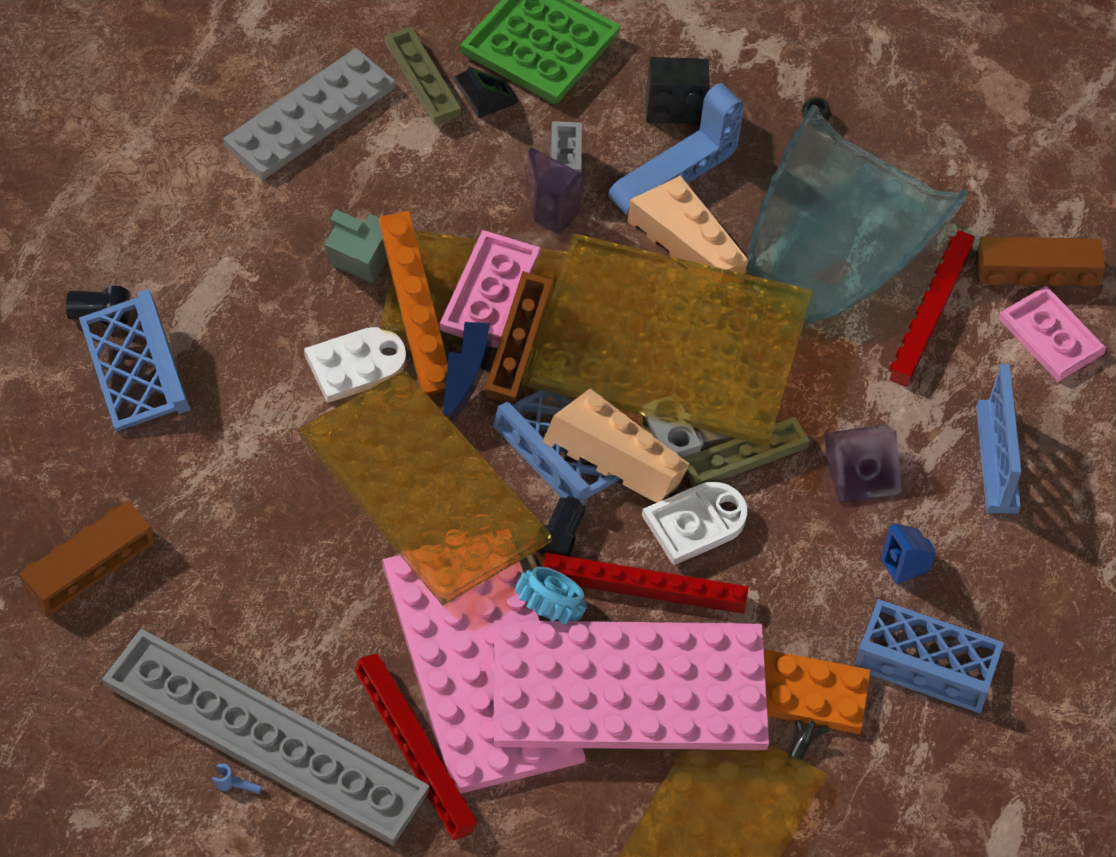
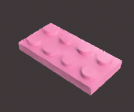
(489, 284)

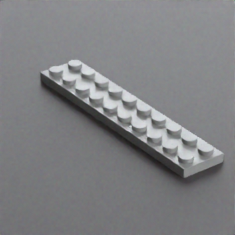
(267, 736)

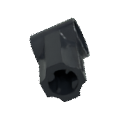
(84, 302)
(564, 526)

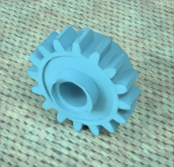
(551, 594)

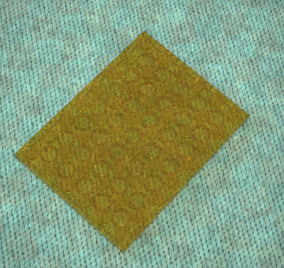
(669, 338)

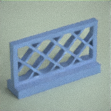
(156, 345)
(999, 446)
(545, 460)
(922, 673)

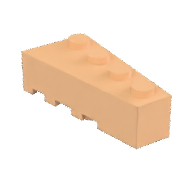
(685, 226)
(617, 446)

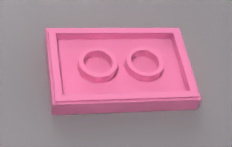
(1052, 333)

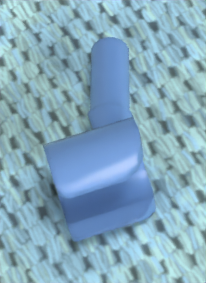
(232, 781)

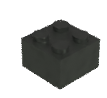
(676, 89)

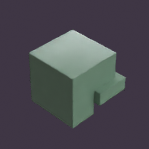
(356, 246)

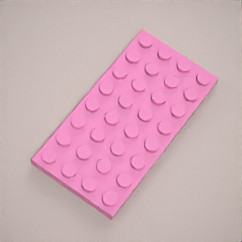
(455, 673)
(629, 685)

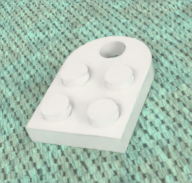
(355, 362)
(695, 521)

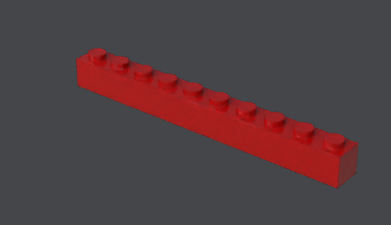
(932, 308)
(650, 583)
(415, 746)

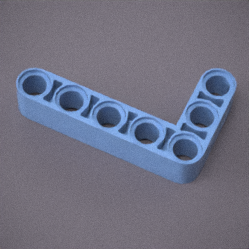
(693, 155)

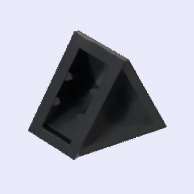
(484, 91)

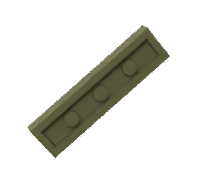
(422, 75)
(741, 455)

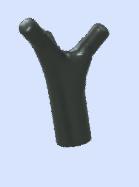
(806, 737)

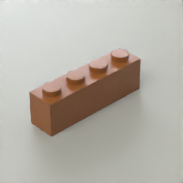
(1040, 261)
(518, 338)
(86, 558)

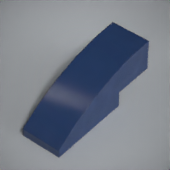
(466, 367)

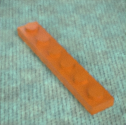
(415, 301)

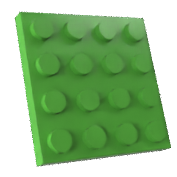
(540, 43)

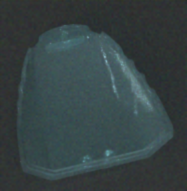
(842, 220)

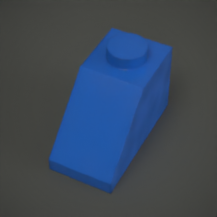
(906, 553)

